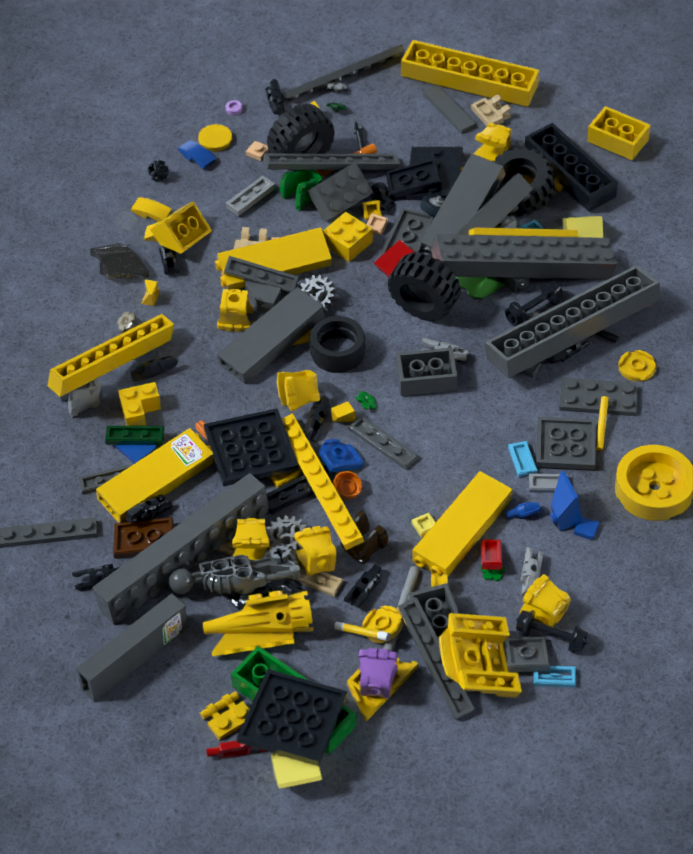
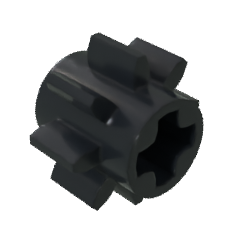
(158, 170)
(291, 587)

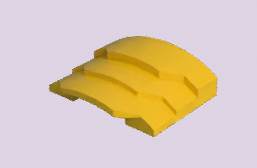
(475, 654)

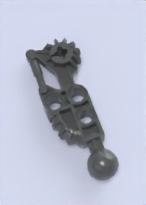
(239, 572)

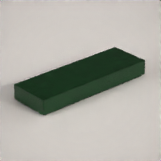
(134, 435)

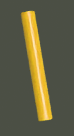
(602, 423)

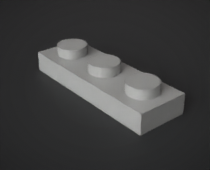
(250, 195)

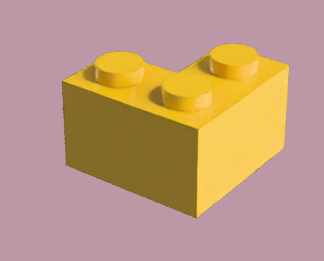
(137, 401)

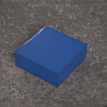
(587, 528)

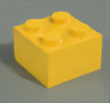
(348, 236)

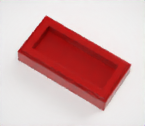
(491, 554)

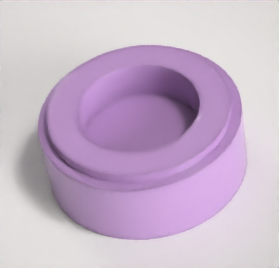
(234, 107)

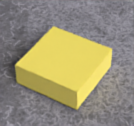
(423, 524)

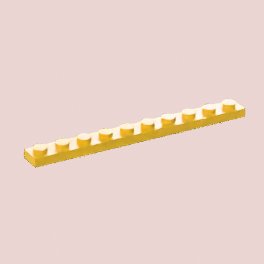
(322, 485)

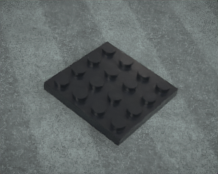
(250, 445)
(292, 717)

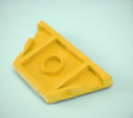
(370, 704)

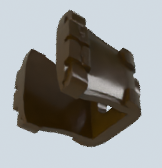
(373, 542)

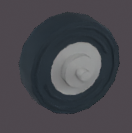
(431, 204)

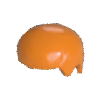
(347, 485)

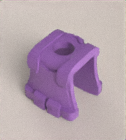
(377, 671)

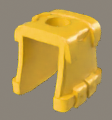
(495, 140)
(234, 310)
(297, 388)
(250, 538)
(317, 552)
(546, 600)

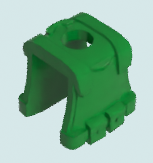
(299, 182)

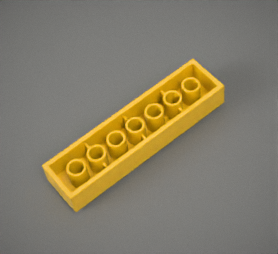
(469, 73)

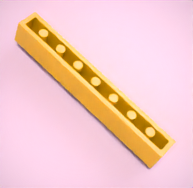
(110, 355)

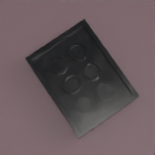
(449, 166)

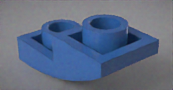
(198, 153)

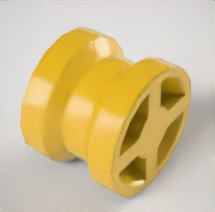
(438, 580)

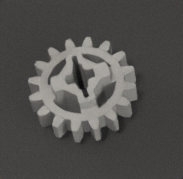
(322, 294)
(285, 532)

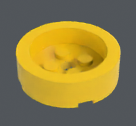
(657, 466)

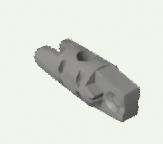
(459, 354)
(531, 569)

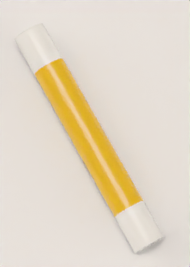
(362, 631)

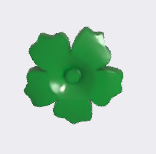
(367, 401)
(495, 573)

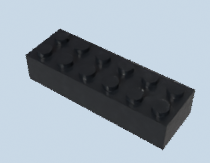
(573, 167)

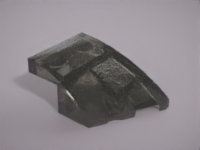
(118, 261)

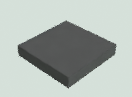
(527, 654)

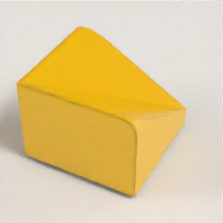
(152, 292)
(343, 413)

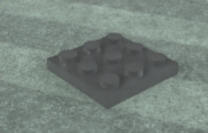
(566, 443)

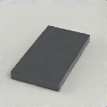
(410, 229)

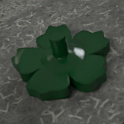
(336, 106)

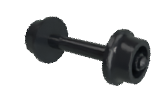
(517, 314)
(577, 638)

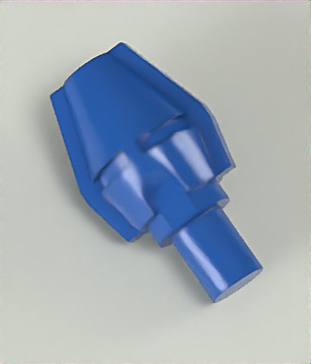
(524, 510)

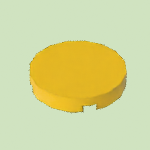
(215, 137)
(637, 366)
(384, 619)

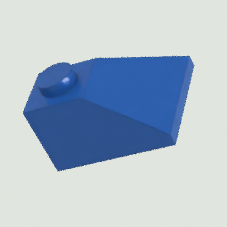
(565, 504)

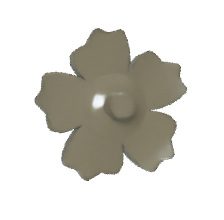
(125, 321)

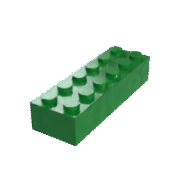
(248, 678)

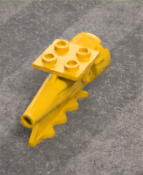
(258, 624)

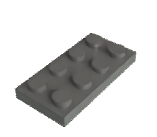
(586, 395)

